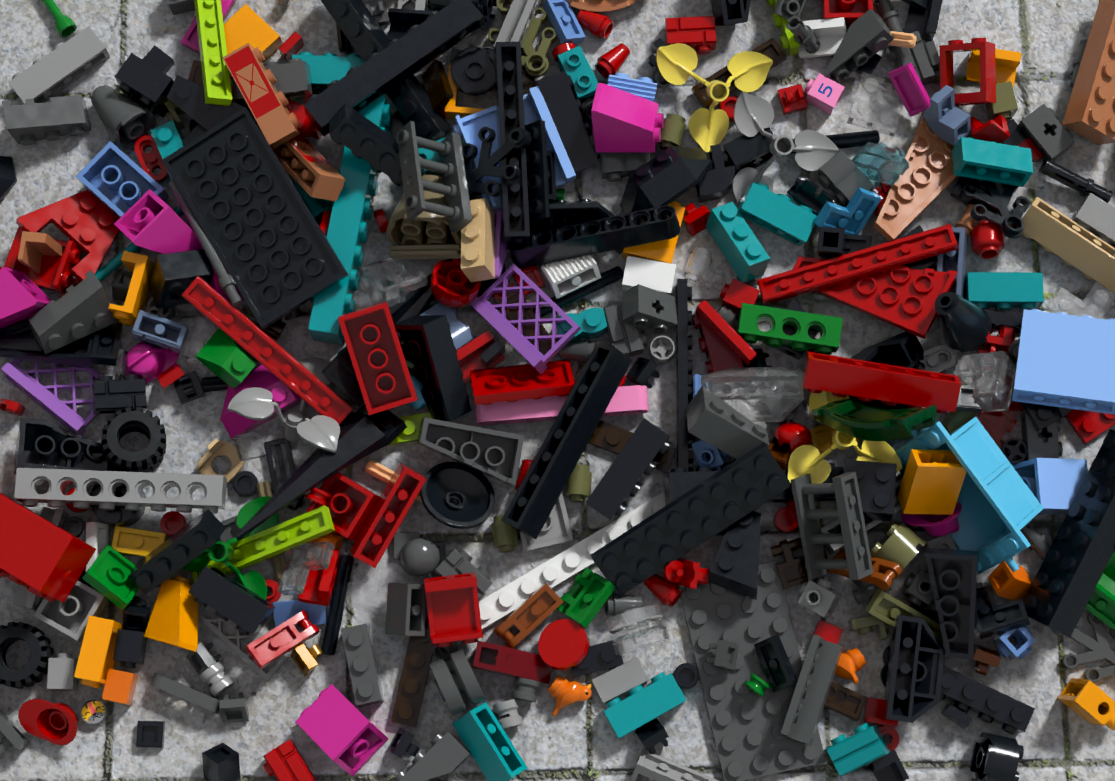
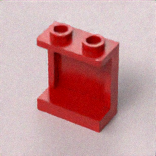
(54, 270)
(453, 609)

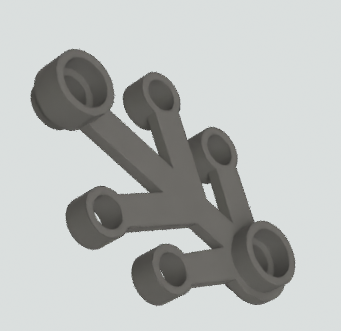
(1099, 650)

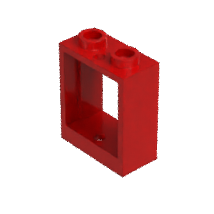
(987, 70)

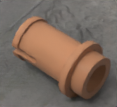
(967, 221)

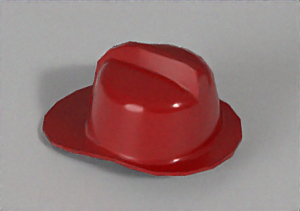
(49, 721)

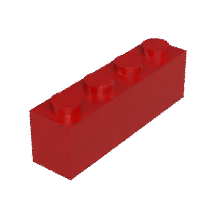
(387, 515)

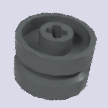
(457, 682)

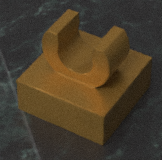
(306, 658)

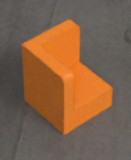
(1009, 583)
(120, 686)

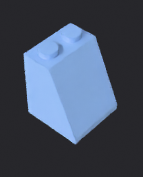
(1053, 481)

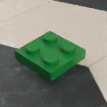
(110, 577)

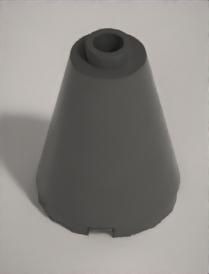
(122, 116)

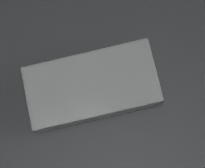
(620, 680)

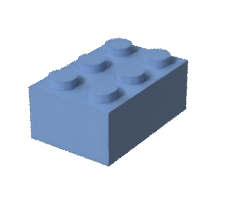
(117, 180)

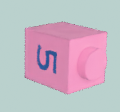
(823, 93)

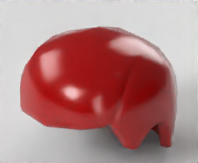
(793, 434)

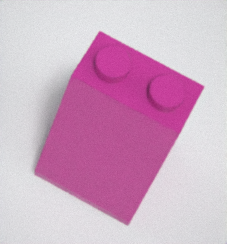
(624, 121)
(157, 227)
(19, 297)
(341, 730)

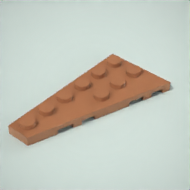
(921, 183)

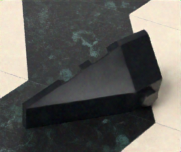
(51, 447)

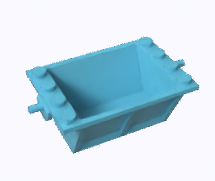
(992, 494)

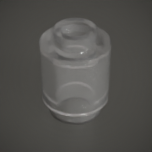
(697, 265)

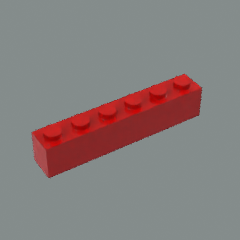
(880, 382)

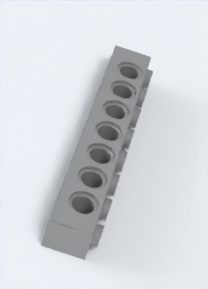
(30, 479)

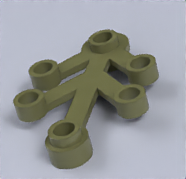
(532, 56)

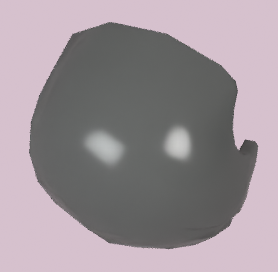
(419, 557)

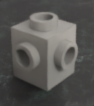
(826, 600)

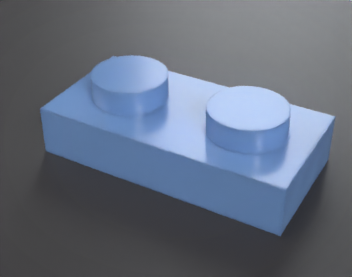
(564, 21)

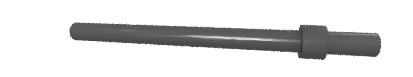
(225, 280)

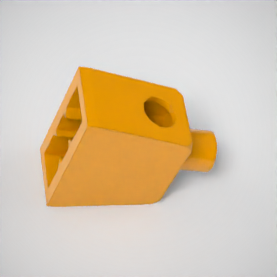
(1089, 702)

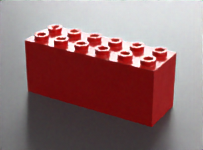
(39, 552)

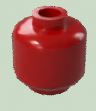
(986, 240)

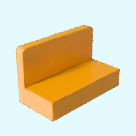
(1006, 66)

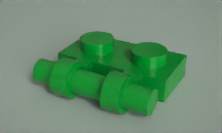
(586, 597)

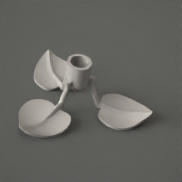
(754, 115)
(320, 431)

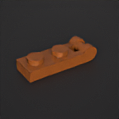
(883, 581)
(529, 615)

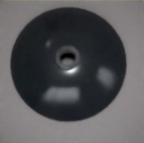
(458, 485)

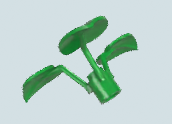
(224, 552)

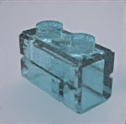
(881, 162)

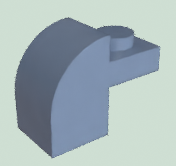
(946, 119)

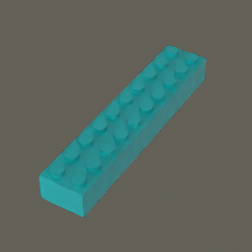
(348, 232)

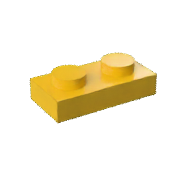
(136, 541)

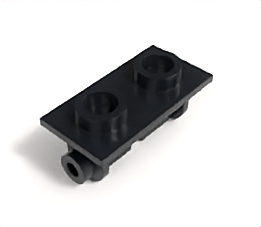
(804, 193)

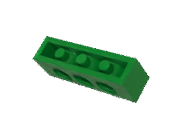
(828, 327)

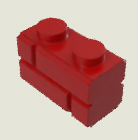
(693, 31)
(287, 764)

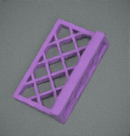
(514, 336)
(50, 402)

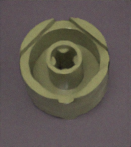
(899, 546)

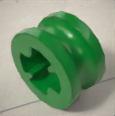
(756, 684)

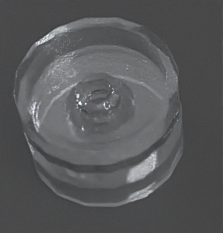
(636, 625)

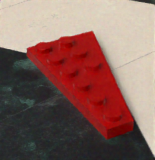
(894, 295)

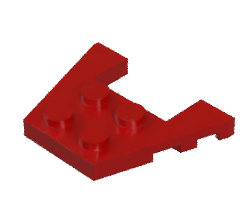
(82, 220)

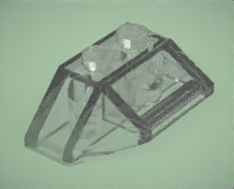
(758, 392)

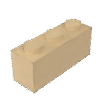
(479, 243)

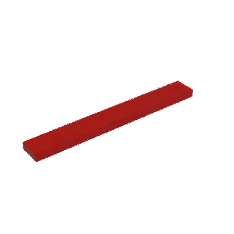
(857, 264)
(266, 350)

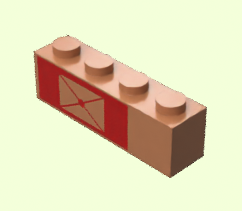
(261, 95)
(310, 169)

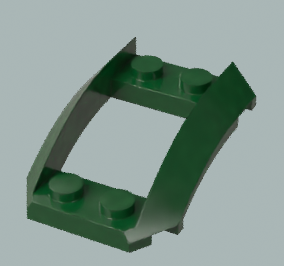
(874, 421)

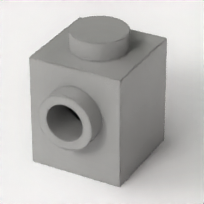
(62, 672)

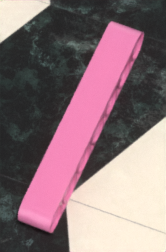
(625, 401)

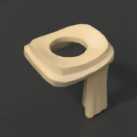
(216, 449)

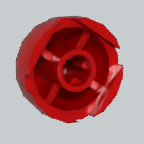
(451, 285)

